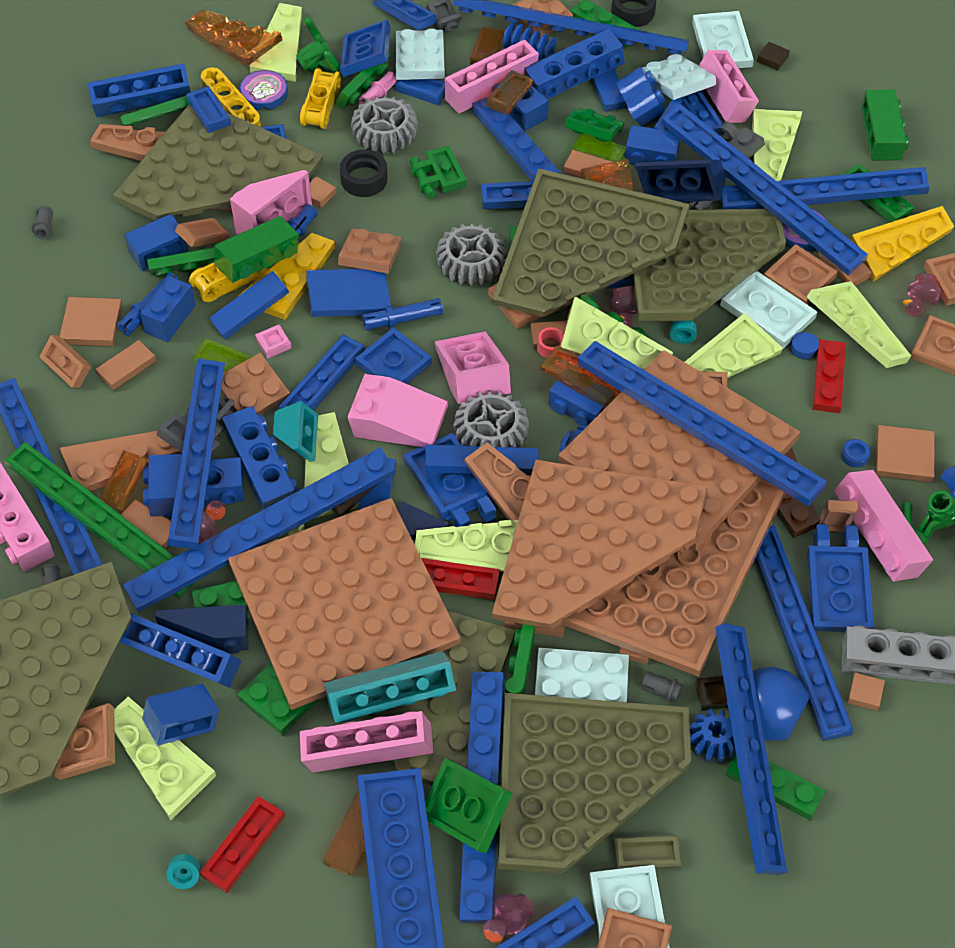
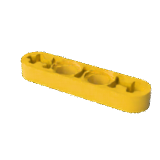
(213, 74)

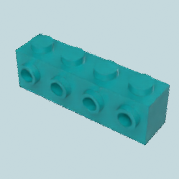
(389, 687)

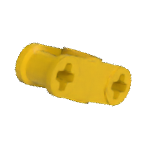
(320, 98)
(217, 283)

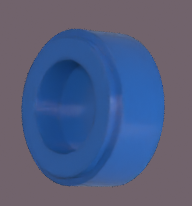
(804, 345)
(855, 453)

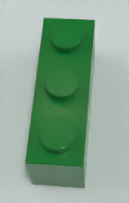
(884, 125)
(256, 249)

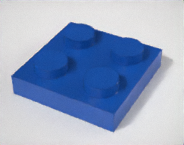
(394, 357)

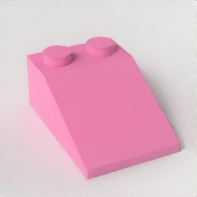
(269, 199)
(473, 366)
(395, 412)

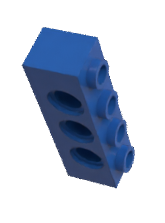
(576, 64)
(138, 90)
(248, 425)
(181, 650)

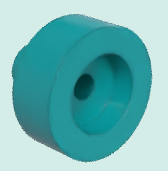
(683, 331)
(183, 871)

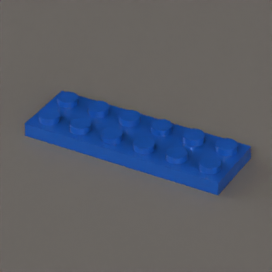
(399, 860)

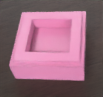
(273, 341)

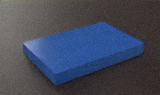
(365, 48)
(346, 292)

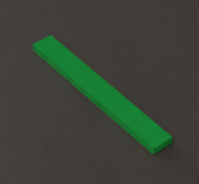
(88, 509)

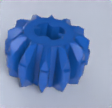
(710, 745)

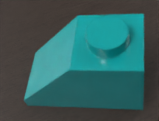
(297, 428)

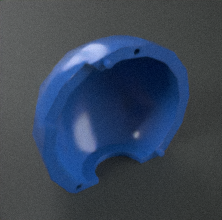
(780, 701)

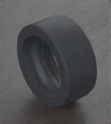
(635, 17)
(363, 159)

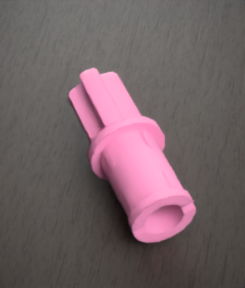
(379, 88)

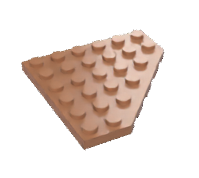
(590, 536)

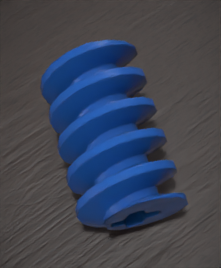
(542, 46)

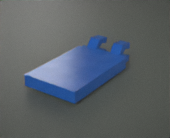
(451, 492)
(839, 582)

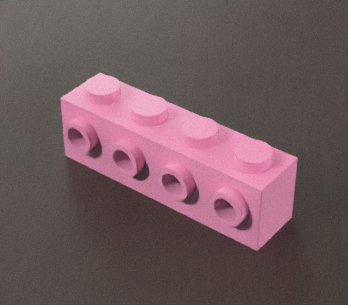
(481, 78)
(884, 526)
(20, 529)
(366, 741)

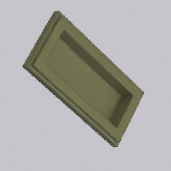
(648, 850)

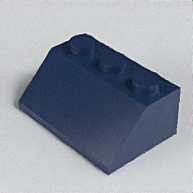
(683, 179)

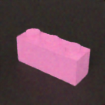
(732, 92)

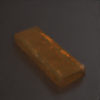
(348, 842)

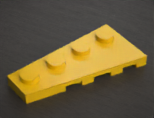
(902, 239)
(292, 272)

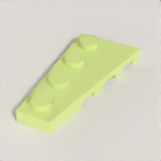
(857, 318)
(329, 453)
(471, 545)

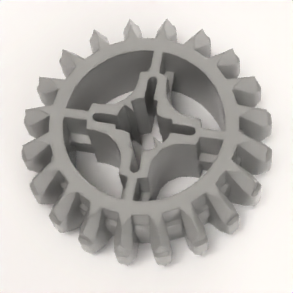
(384, 124)
(472, 260)
(496, 417)

